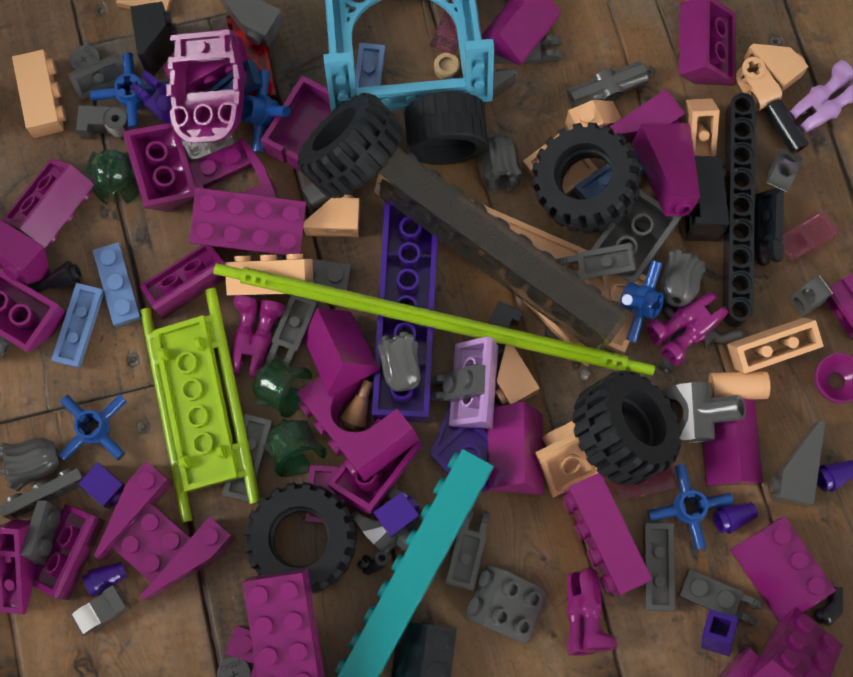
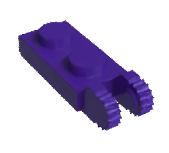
(158, 102)

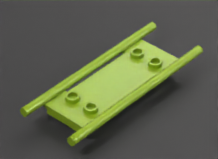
(195, 406)

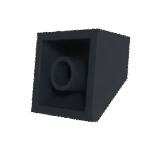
(152, 34)
(425, 651)

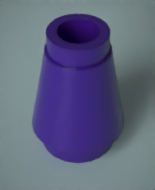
(834, 475)
(733, 517)
(103, 577)

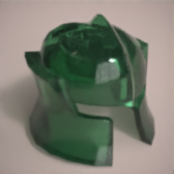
(111, 172)
(272, 385)
(288, 440)

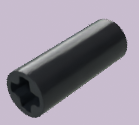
(786, 127)

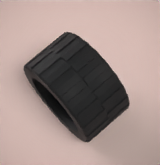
(446, 127)

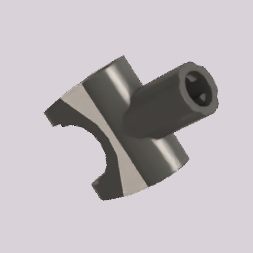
(702, 410)
(376, 533)

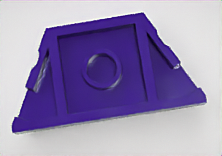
(455, 439)

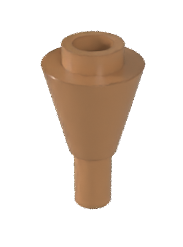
(357, 411)

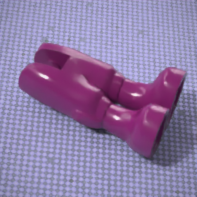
(693, 318)
(245, 340)
(586, 606)

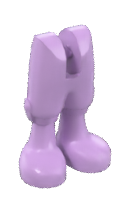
(818, 99)

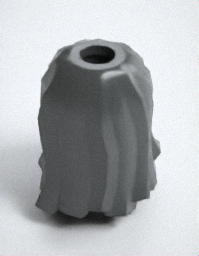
(501, 164)
(681, 278)
(400, 361)
(28, 461)

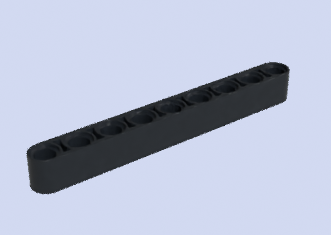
(745, 198)

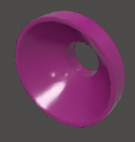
(835, 364)

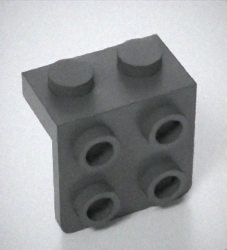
(506, 603)

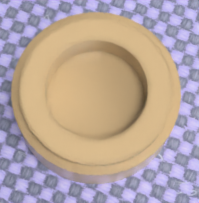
(446, 65)

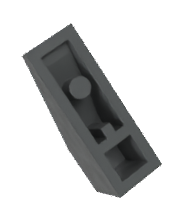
(255, 19)
(798, 476)

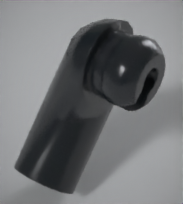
(371, 566)
(832, 610)

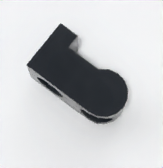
(504, 316)

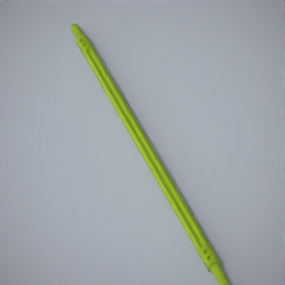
(433, 319)

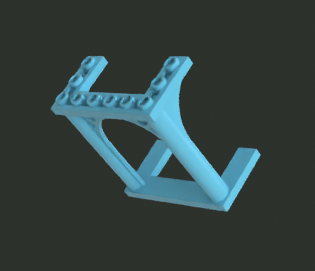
(475, 57)

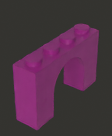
(364, 450)

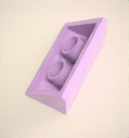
(477, 410)

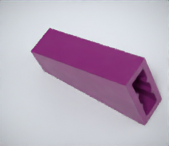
(670, 165)

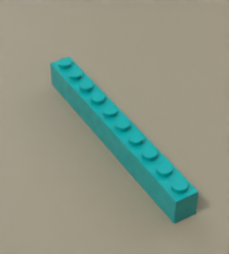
(417, 567)

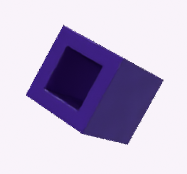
(103, 486)
(397, 514)
(719, 632)

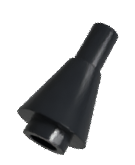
(64, 276)

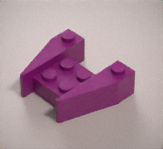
(153, 540)

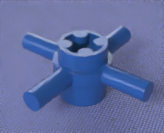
(121, 87)
(262, 110)
(643, 300)
(99, 435)
(678, 508)

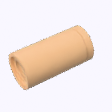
(749, 385)

